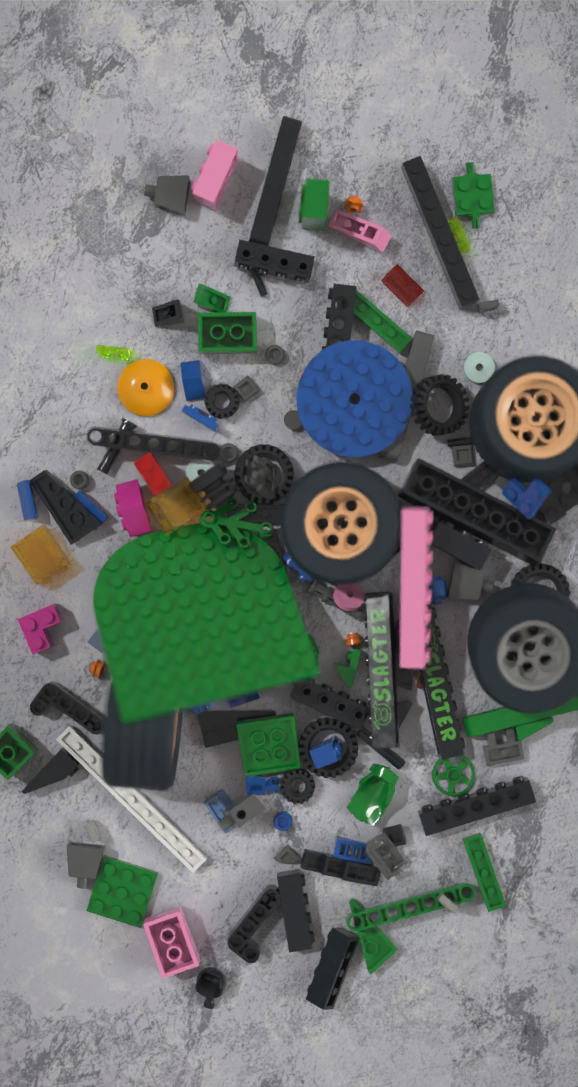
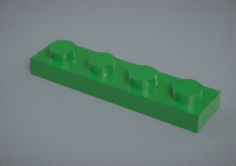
(380, 323)
(484, 872)

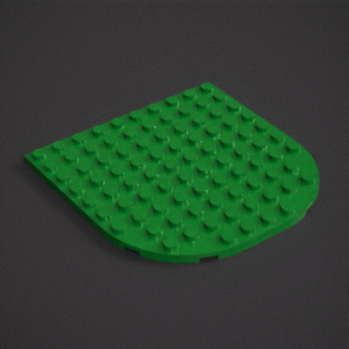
(197, 621)

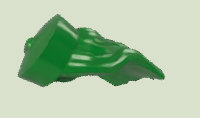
(373, 794)

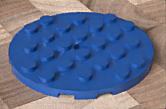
(383, 395)

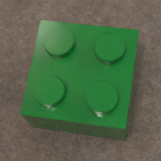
(14, 751)

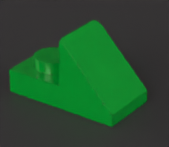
(211, 299)
(348, 672)

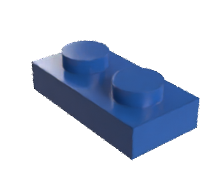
(208, 421)

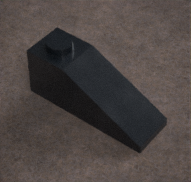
(56, 770)

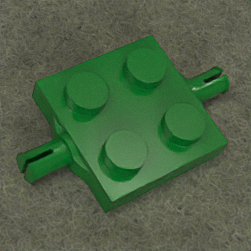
(473, 195)

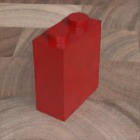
(153, 473)

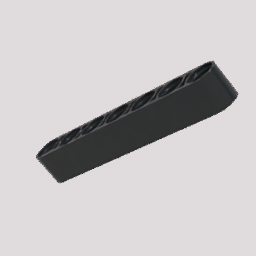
(275, 181)
(162, 448)

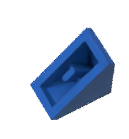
(192, 380)

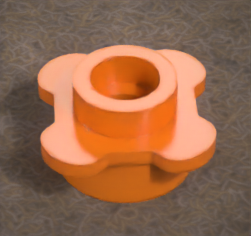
(353, 204)

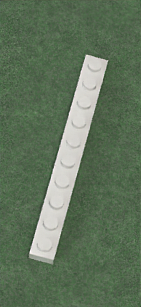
(134, 802)

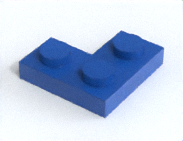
(526, 500)

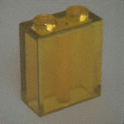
(176, 506)
(41, 555)

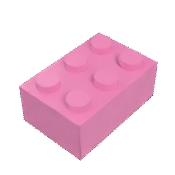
(215, 174)
(171, 942)

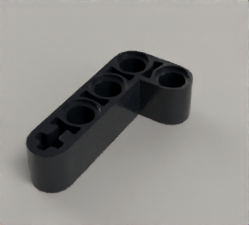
(71, 711)
(256, 919)

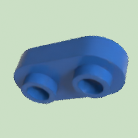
(302, 575)

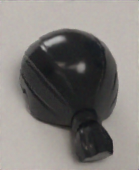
(211, 985)

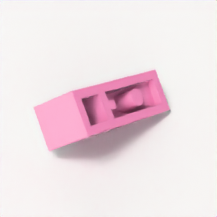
(360, 230)

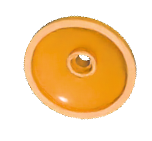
(155, 397)

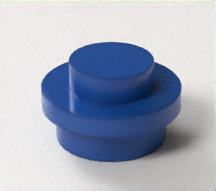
(282, 821)

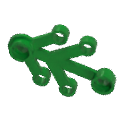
(233, 523)

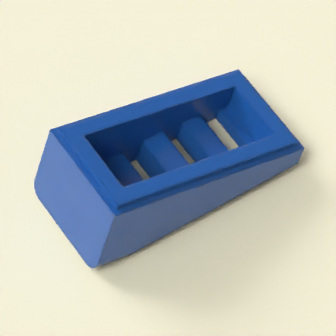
(338, 854)

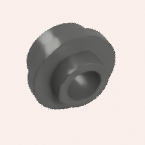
(73, 480)

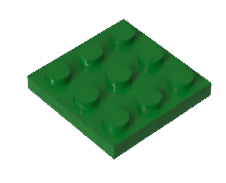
(268, 744)
(122, 891)

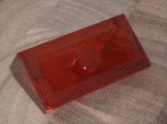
(402, 285)

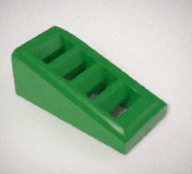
(525, 730)

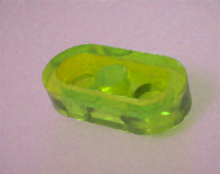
(459, 235)
(106, 352)

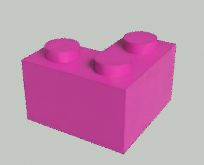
(132, 508)
(35, 627)

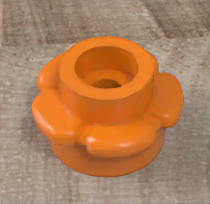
(353, 640)
(97, 668)

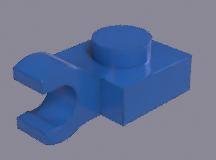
(259, 785)

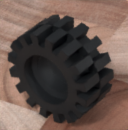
(233, 401)
(297, 797)

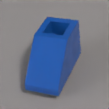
(326, 752)

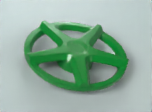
(453, 775)

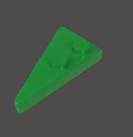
(374, 943)

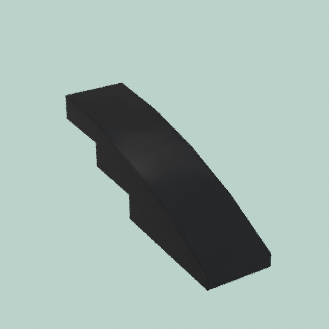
(340, 868)

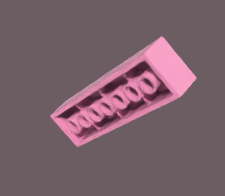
(415, 586)

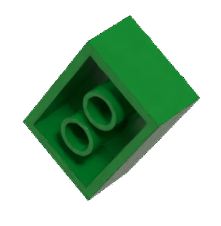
(314, 204)
(227, 333)

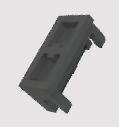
(385, 855)

